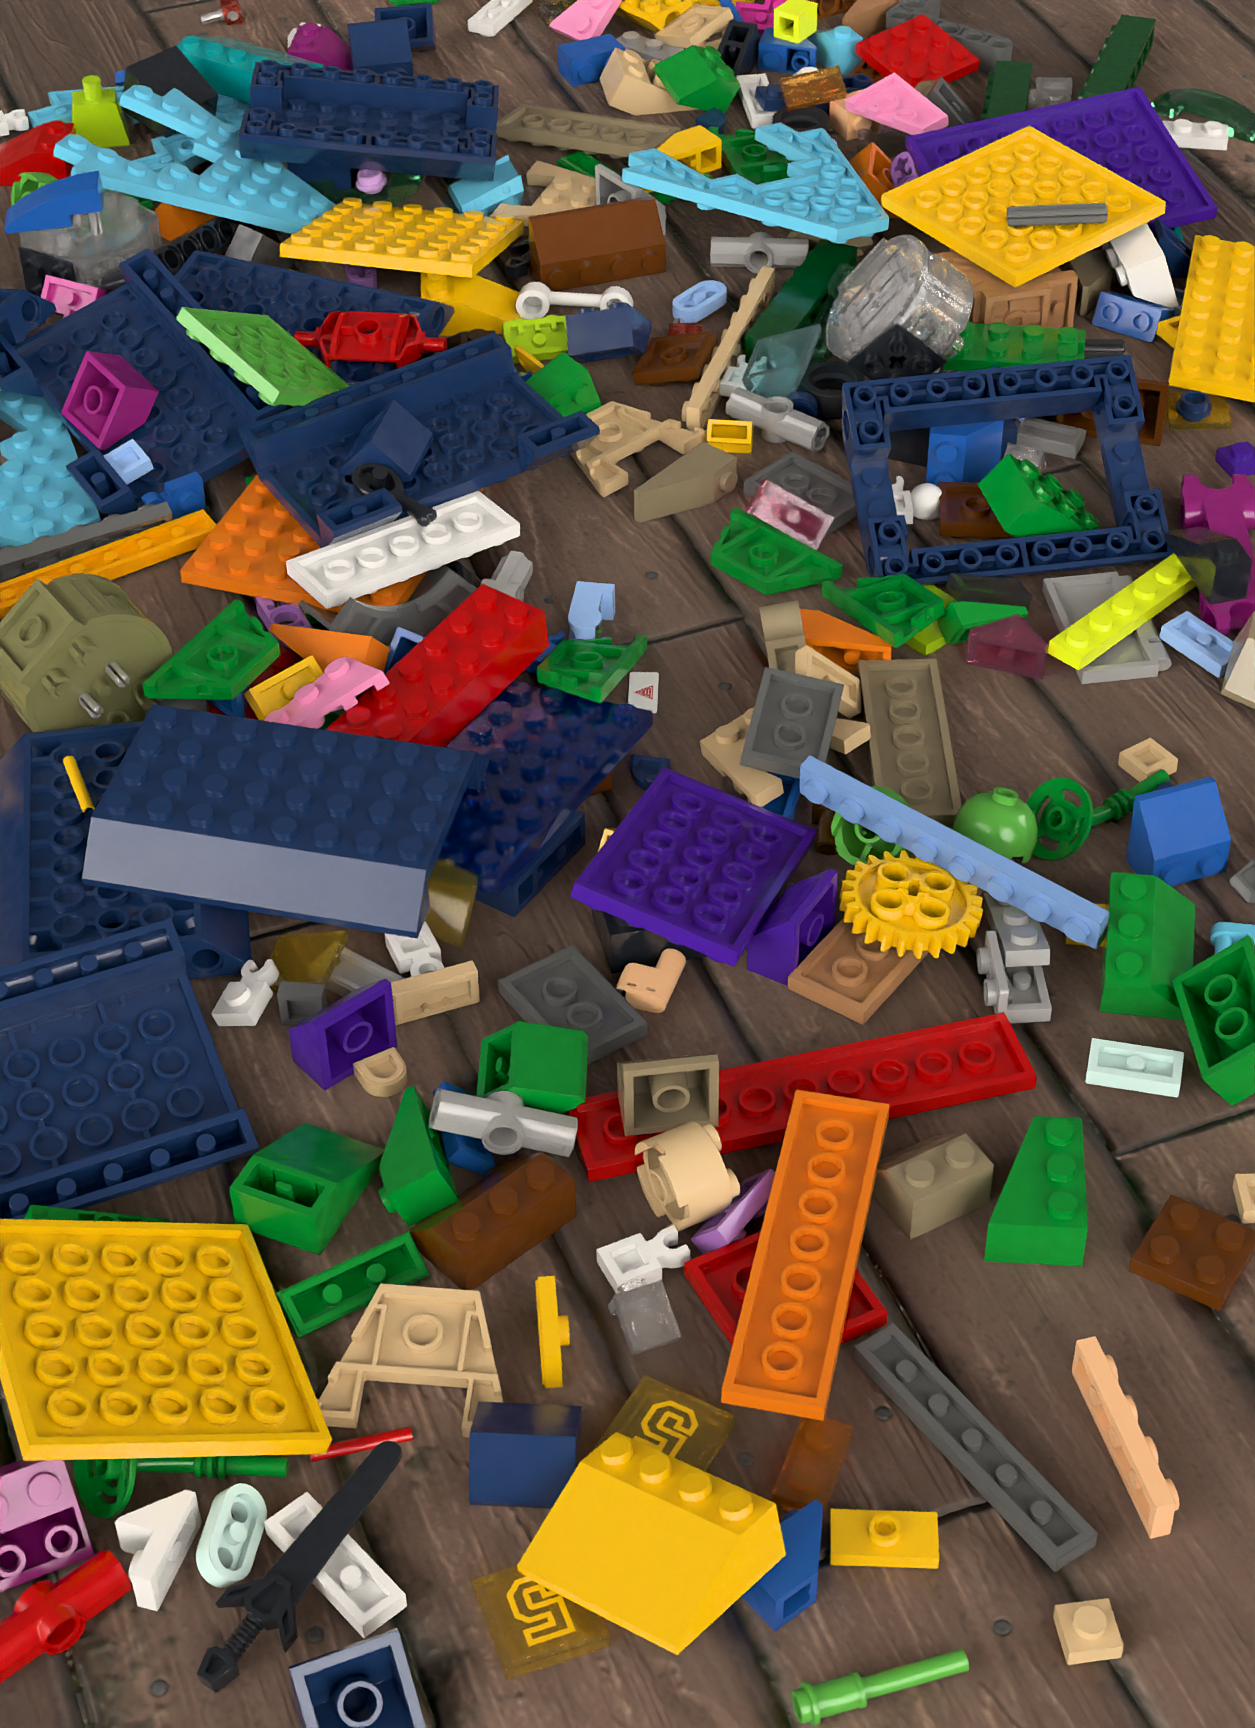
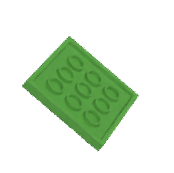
(262, 355)

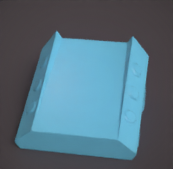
(488, 195)

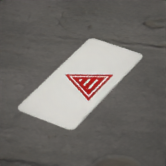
(643, 690)

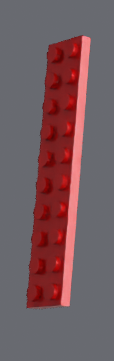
(906, 1070)

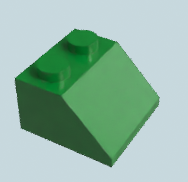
(698, 78)

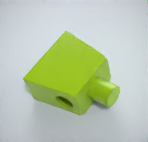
(99, 115)

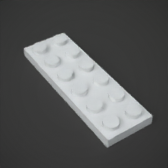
(402, 550)

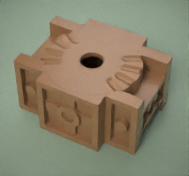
(1041, 301)

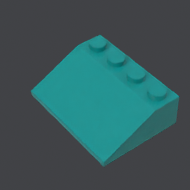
(230, 62)

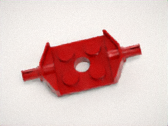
(395, 338)

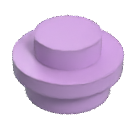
(370, 181)

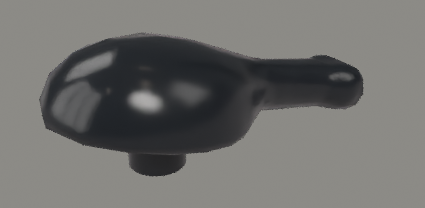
(374, 476)

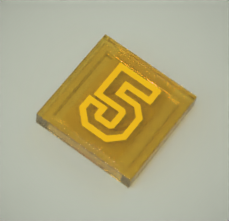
(672, 1423)
(533, 1624)

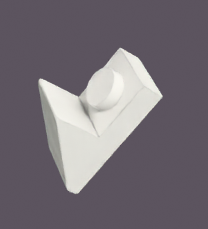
(160, 1540)

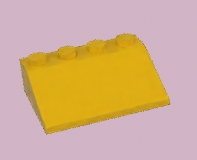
(653, 1542)

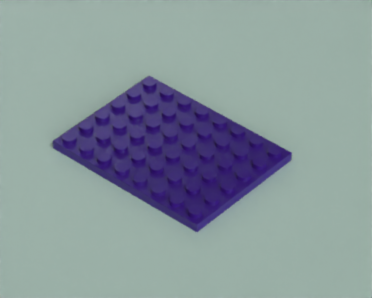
(1110, 129)

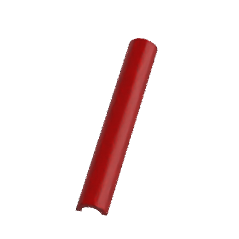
(364, 1443)

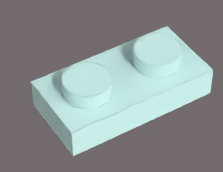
(1135, 1067)

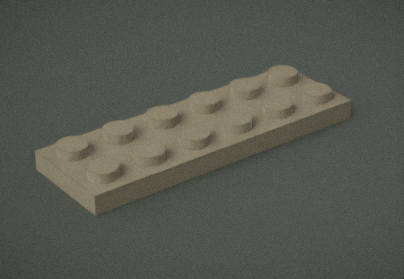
(581, 131)
(910, 734)

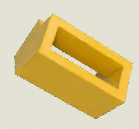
(730, 435)

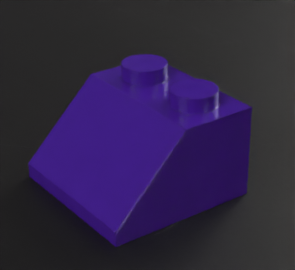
(794, 927)
(345, 1034)

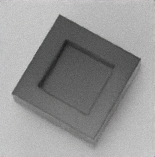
(300, 1001)

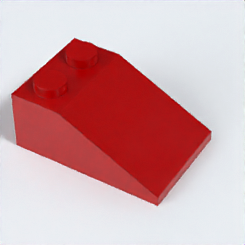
(34, 153)

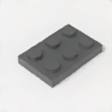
(810, 483)
(790, 722)
(573, 995)

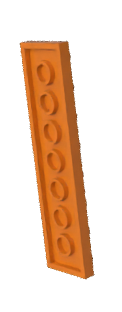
(806, 1257)

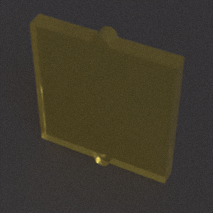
(1218, 418)
(451, 901)
(308, 957)

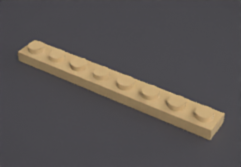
(706, 392)

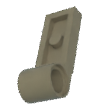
(782, 634)

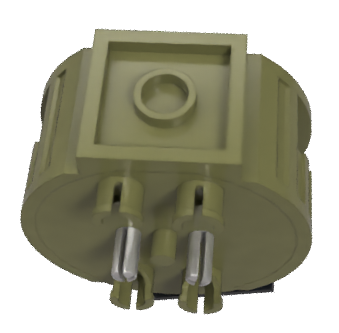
(78, 654)

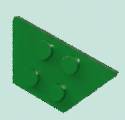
(747, 156)
(769, 557)
(888, 606)
(216, 660)
(589, 666)

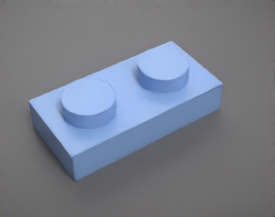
(1198, 642)

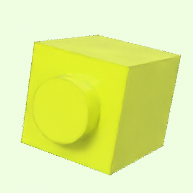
(795, 20)

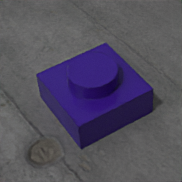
(1237, 458)

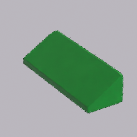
(350, 1284)

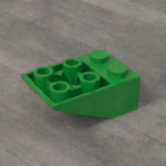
(1033, 503)
(303, 1186)

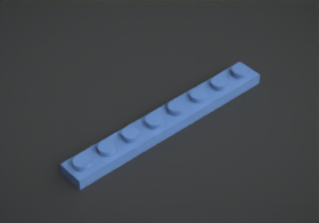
(954, 853)

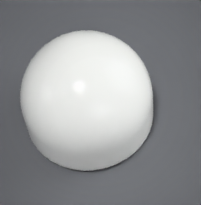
(926, 501)

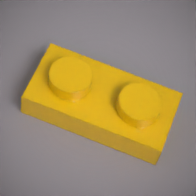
(281, 688)

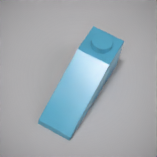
(837, 48)

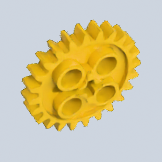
(910, 905)

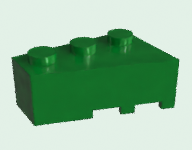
(566, 386)
(1044, 1199)

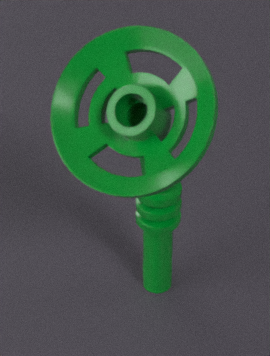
(1065, 821)
(124, 1470)

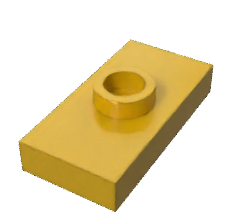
(552, 1332)
(884, 1538)

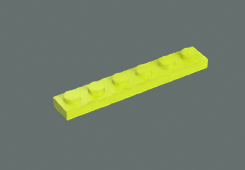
(1122, 614)

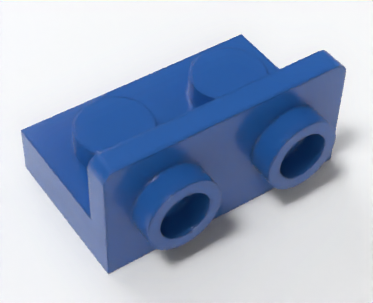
(1130, 315)

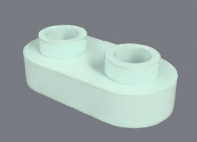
(227, 1544)

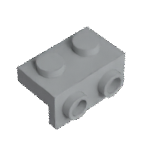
(1012, 990)

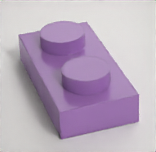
(730, 1225)

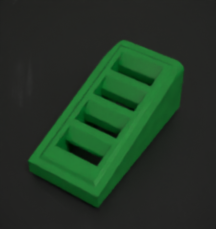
(963, 616)

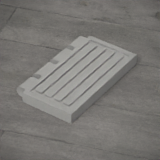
(1133, 657)

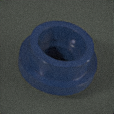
(1193, 406)

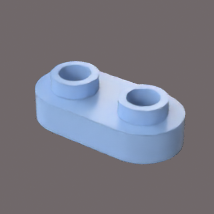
(699, 301)

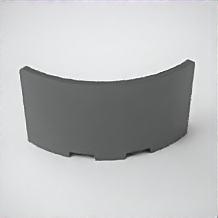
(425, 609)

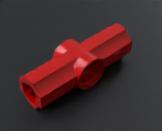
(55, 1615)

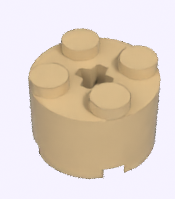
(686, 1175)

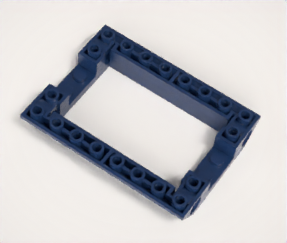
(997, 394)

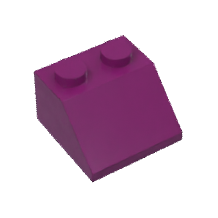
(320, 46)
(108, 399)

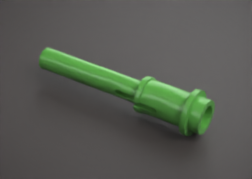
(852, 1691)

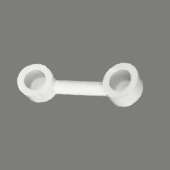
(536, 299)

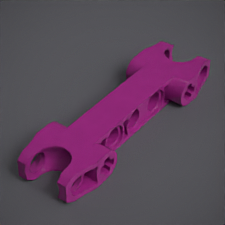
(1229, 513)

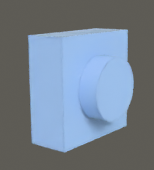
(129, 461)

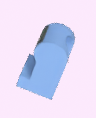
(588, 608)

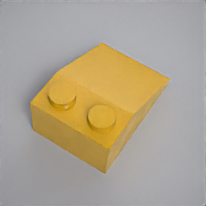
(475, 300)

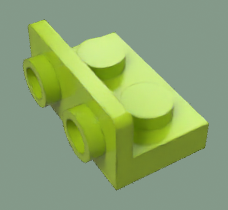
(540, 337)

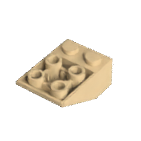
(634, 85)

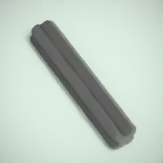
(1056, 214)

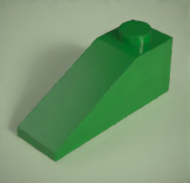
(415, 1164)

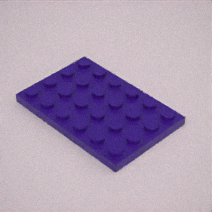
(695, 866)

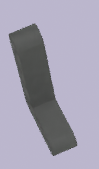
(982, 44)

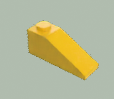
(695, 149)

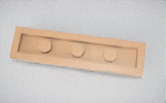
(1118, 1424)

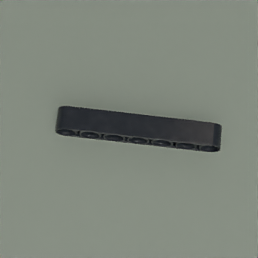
(207, 237)

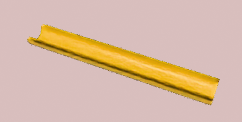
(78, 783)

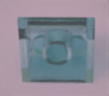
(780, 362)

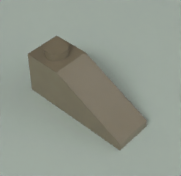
(686, 484)

